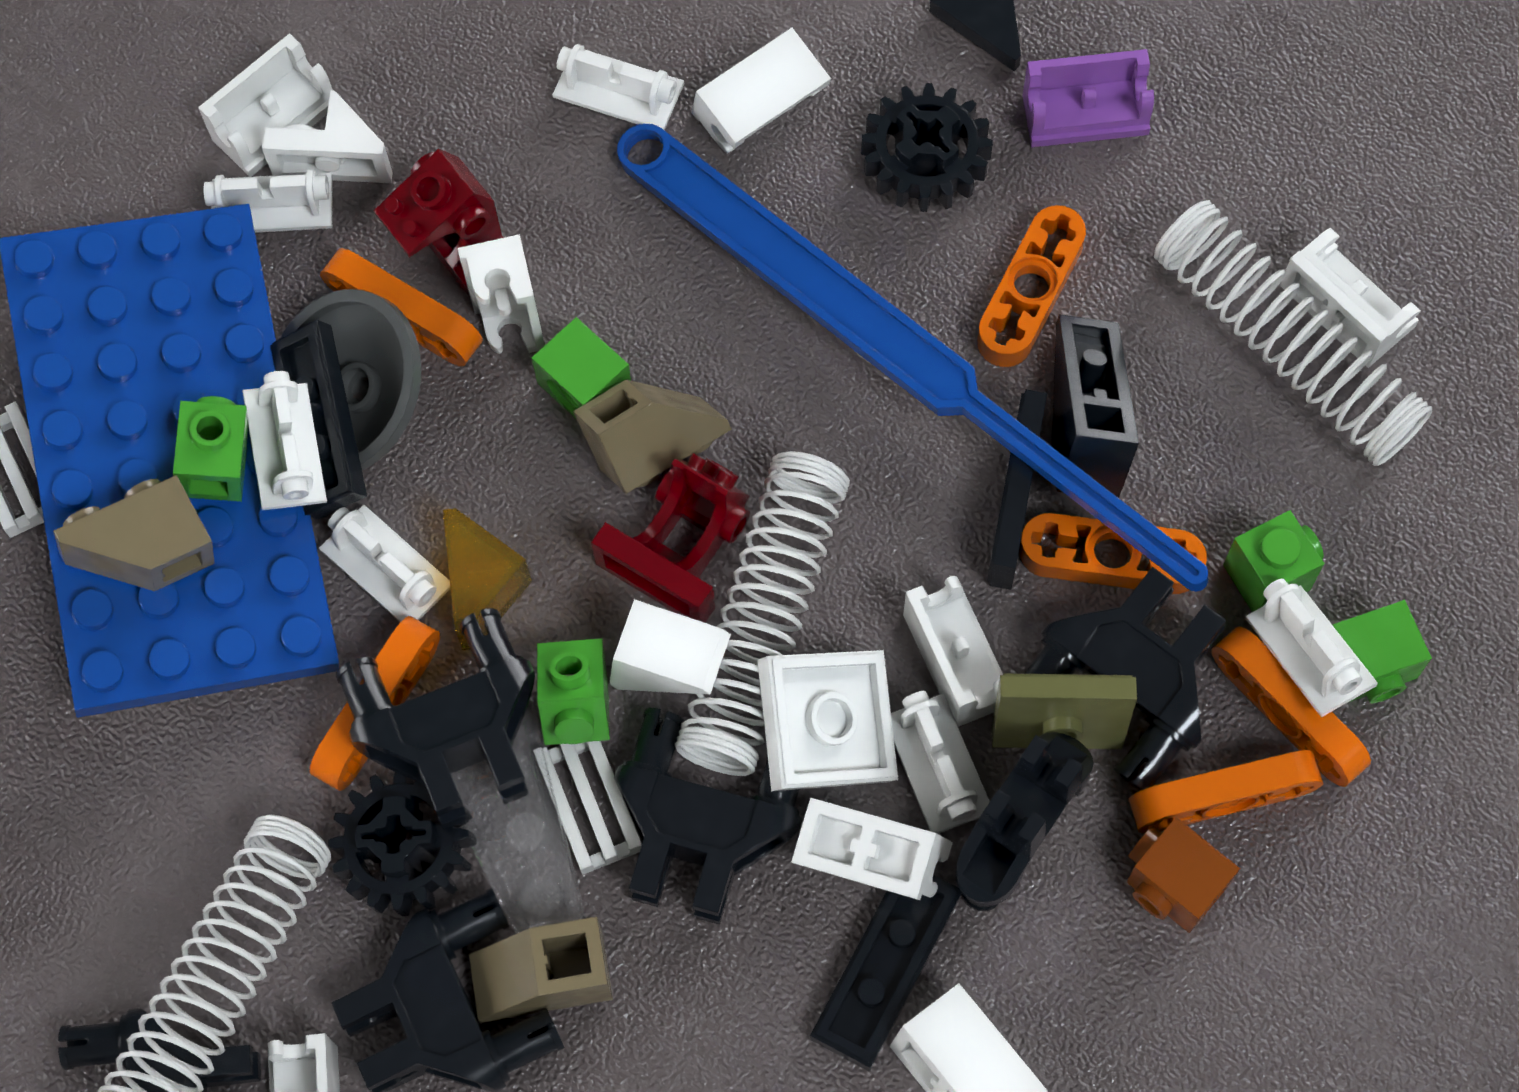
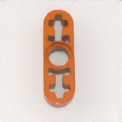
(1033, 311)
(433, 323)
(1063, 567)
(400, 667)
(1269, 687)
(1227, 790)

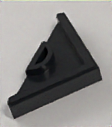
(986, 24)

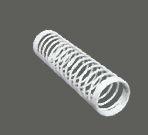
(1179, 248)
(710, 745)
(264, 825)

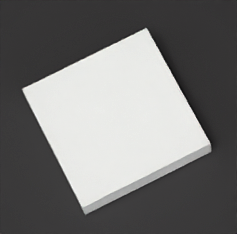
(827, 720)

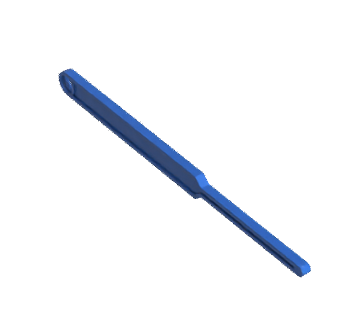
(877, 330)

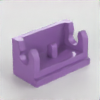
(1088, 98)

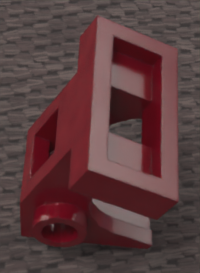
(436, 202)
(701, 495)

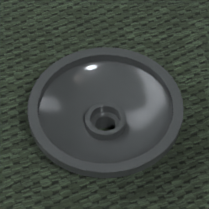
(376, 363)

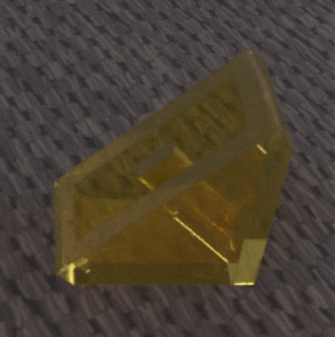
(480, 571)

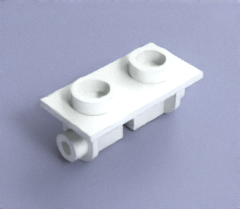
(616, 87)
(277, 200)
(284, 443)
(383, 563)
(1309, 648)
(937, 762)

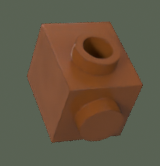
(1178, 874)

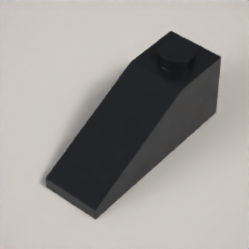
(1093, 401)

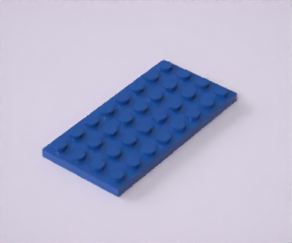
(107, 345)

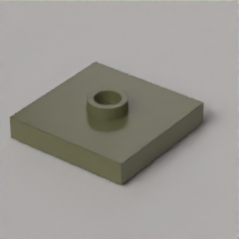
(1081, 706)

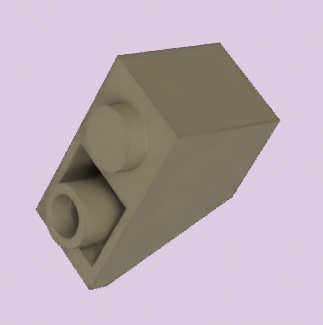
(643, 428)
(140, 540)
(541, 970)

